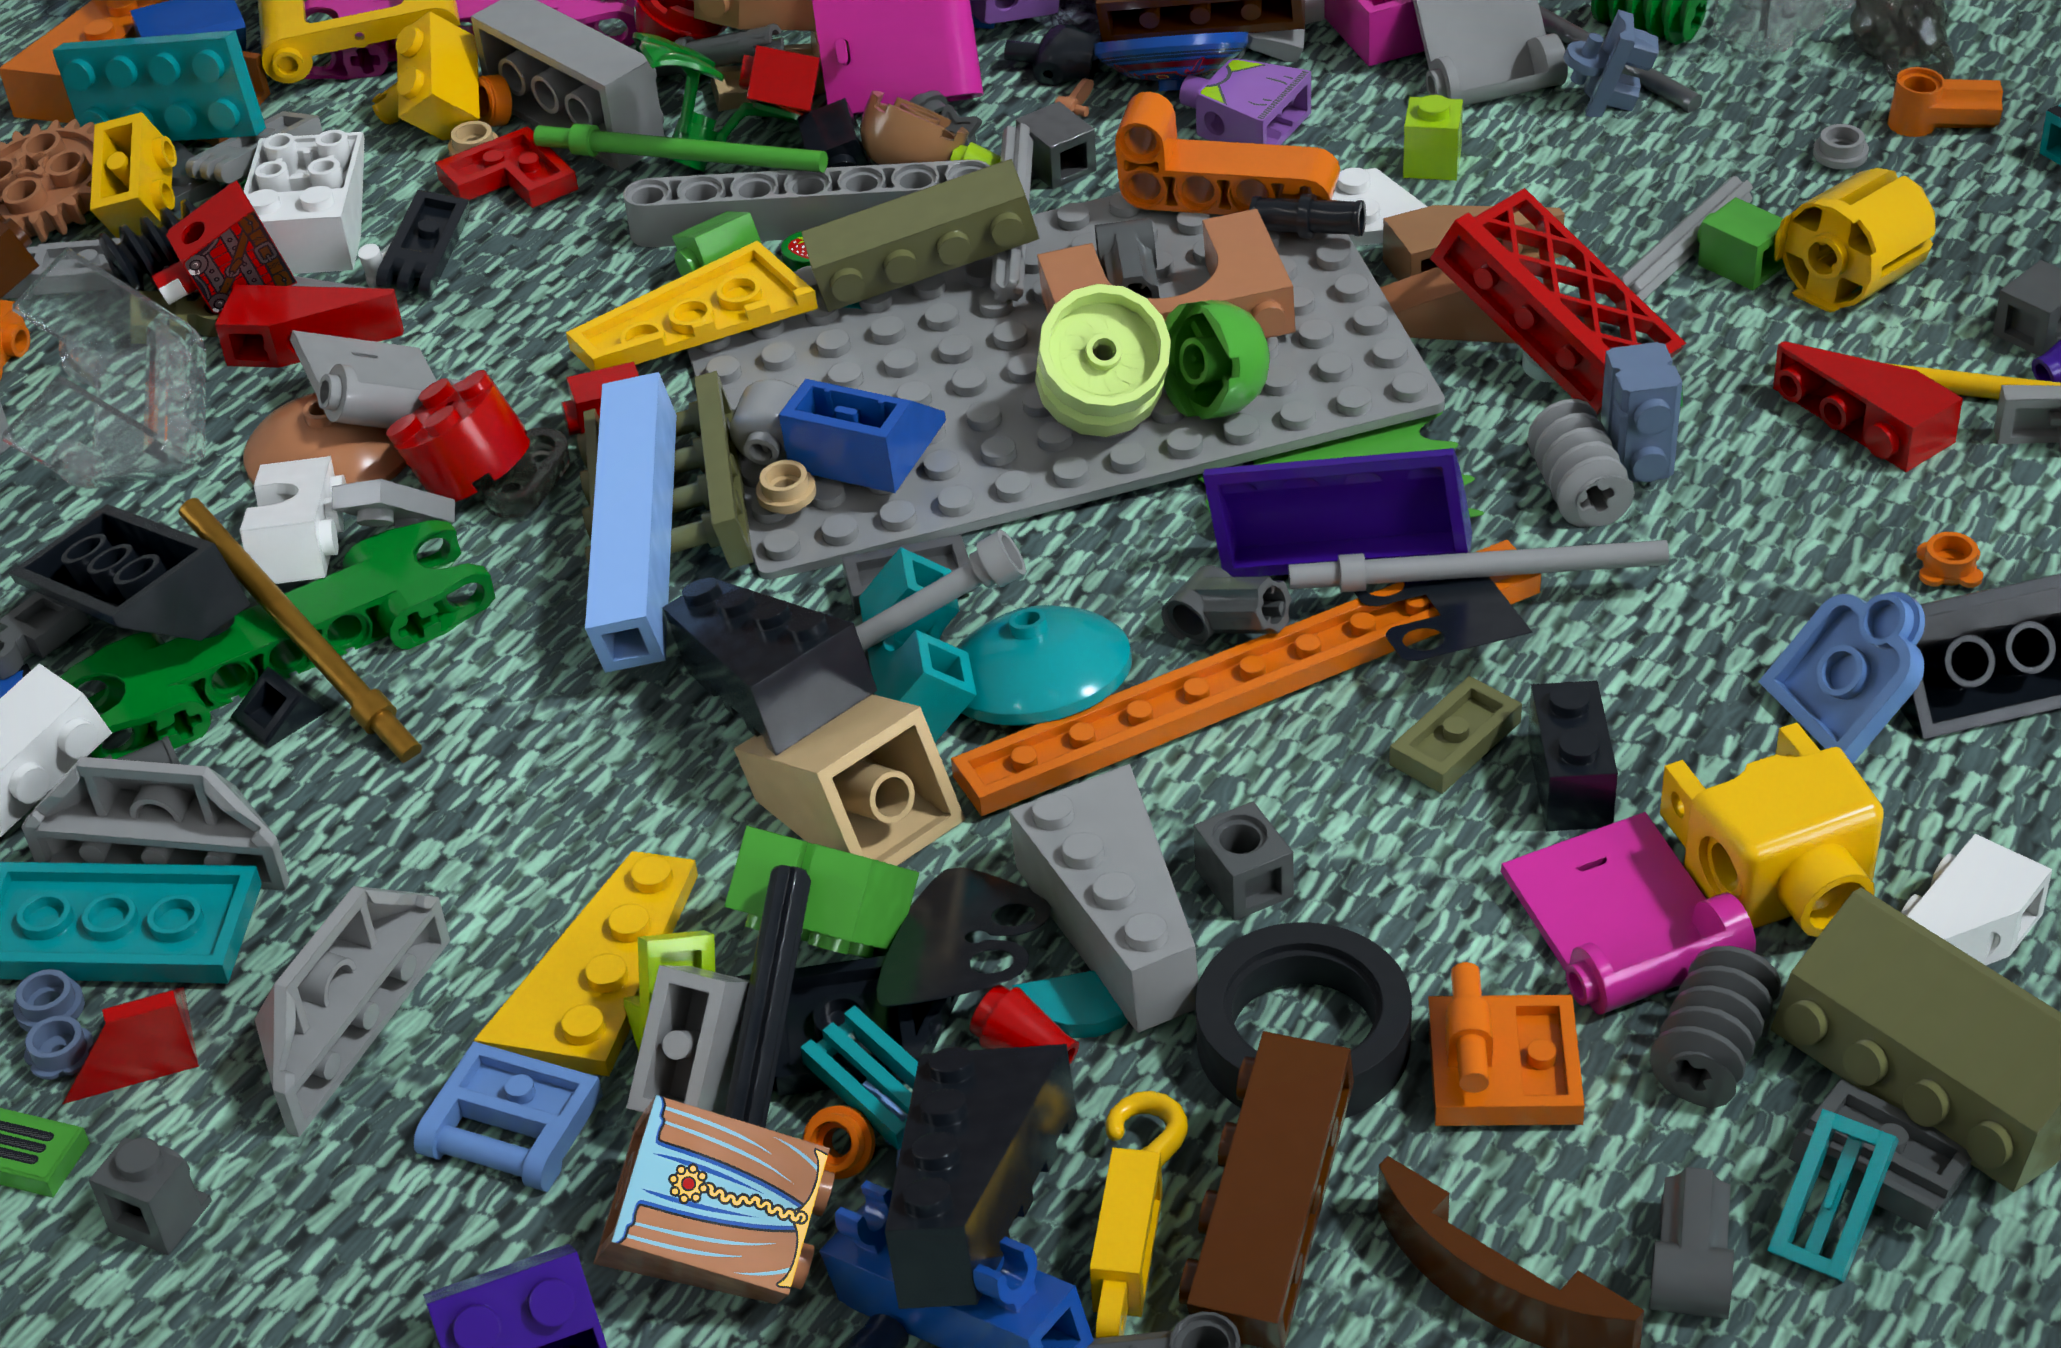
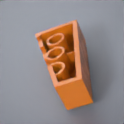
(33, 77)

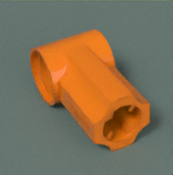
(1928, 101)

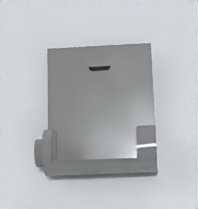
(1488, 49)
(363, 378)

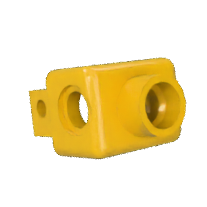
(1781, 834)

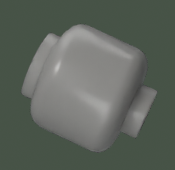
(756, 421)

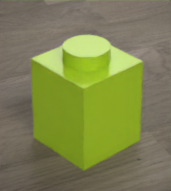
(1432, 138)

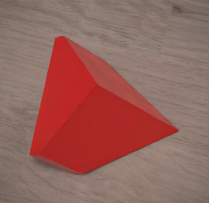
(138, 1044)

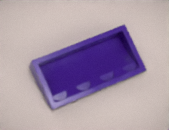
(1337, 507)

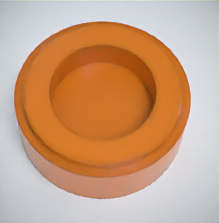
(494, 100)

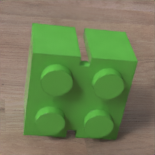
(850, 900)

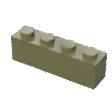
(920, 235)

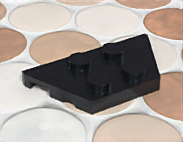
(824, 994)

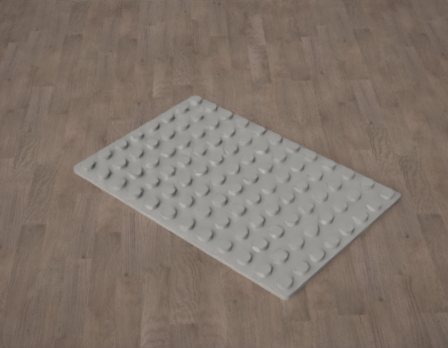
(1000, 446)

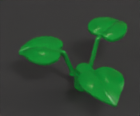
(692, 125)

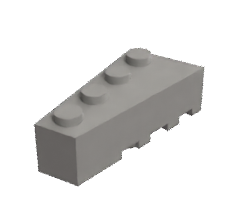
(1111, 892)

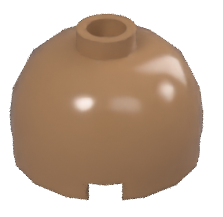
(906, 132)

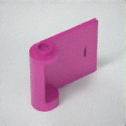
(897, 49)
(1622, 912)

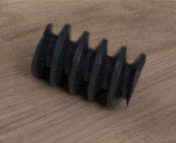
(145, 252)

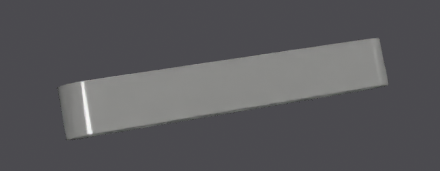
(777, 200)

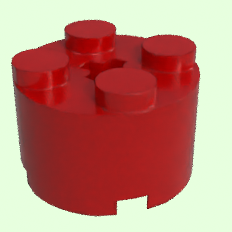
(460, 435)

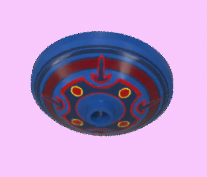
(1171, 57)

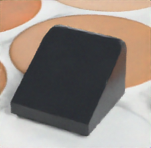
(276, 708)

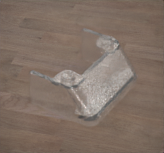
(145, 377)

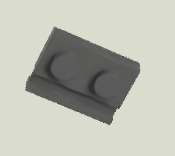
(1924, 1165)

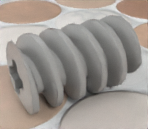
(1580, 464)

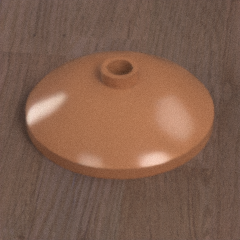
(304, 432)

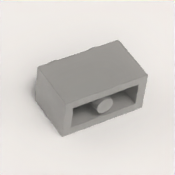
(689, 1038)

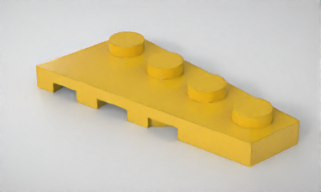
(700, 307)

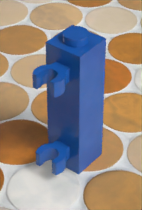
(1017, 1302)

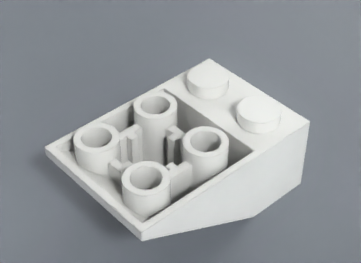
(310, 197)

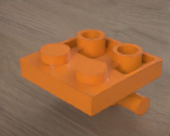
(1503, 1057)

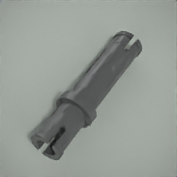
(727, 48)

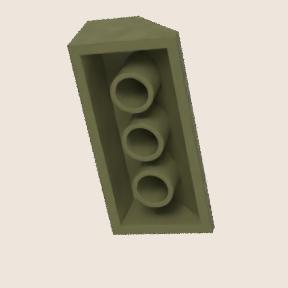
(1931, 1036)

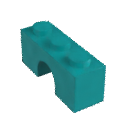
(914, 662)

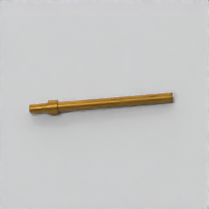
(369, 707)

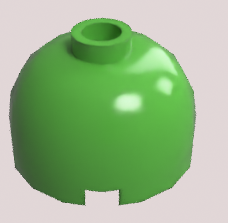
(1216, 354)

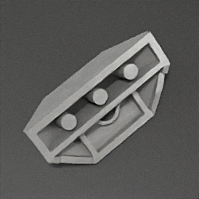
(151, 816)
(344, 993)

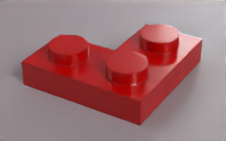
(510, 160)

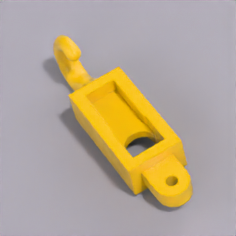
(1131, 1211)

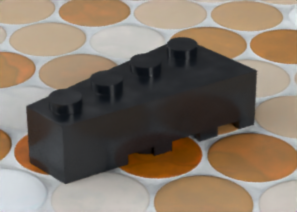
(769, 659)
(969, 1162)

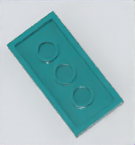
(180, 82)
(125, 920)

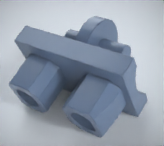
(1605, 64)

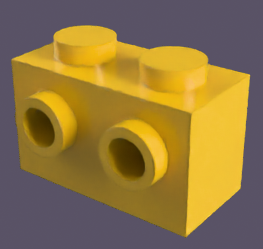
(131, 172)

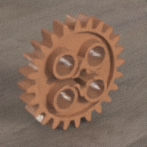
(47, 177)

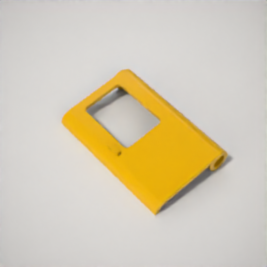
(291, 41)

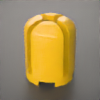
(1855, 236)

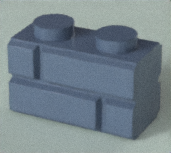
(1642, 409)

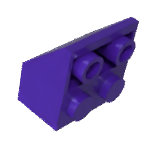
(519, 1306)

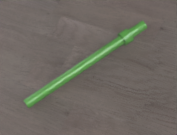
(589, 141)

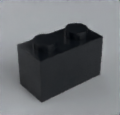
(1572, 755)

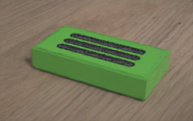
(38, 1152)

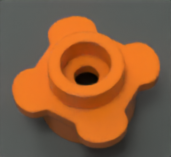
(1949, 561)

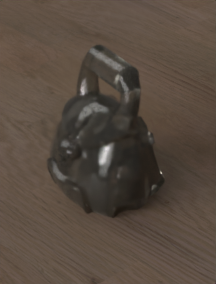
(1903, 33)

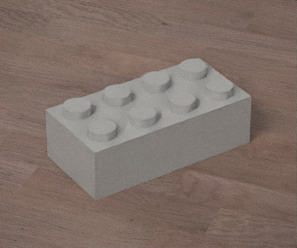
(568, 72)

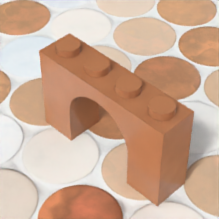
(1237, 256)

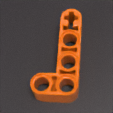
(1209, 176)

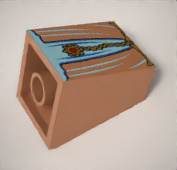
(715, 1203)

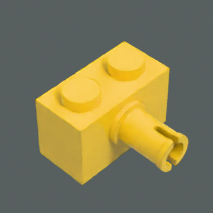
(434, 78)

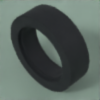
(1315, 956)

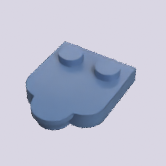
(1851, 668)

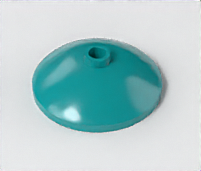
(1044, 664)

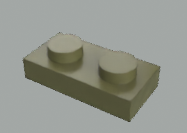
(1455, 734)

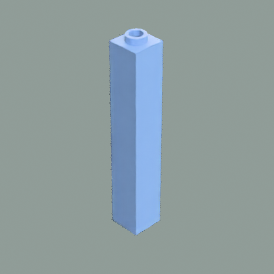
(632, 524)

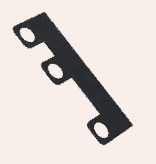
(1470, 615)

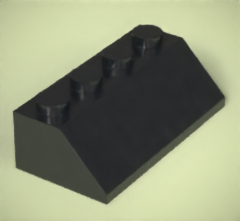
(137, 576)
(1988, 657)

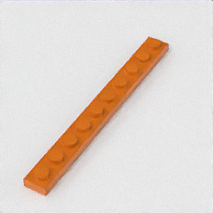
(1198, 695)

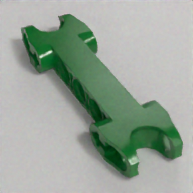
(375, 595)

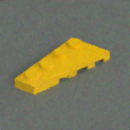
(574, 997)

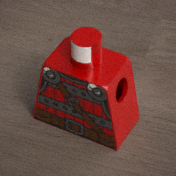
(219, 248)

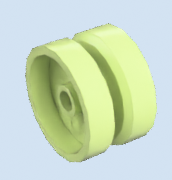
(1102, 360)

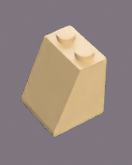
(859, 782)

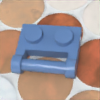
(515, 1096)

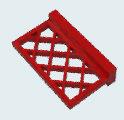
(1537, 313)

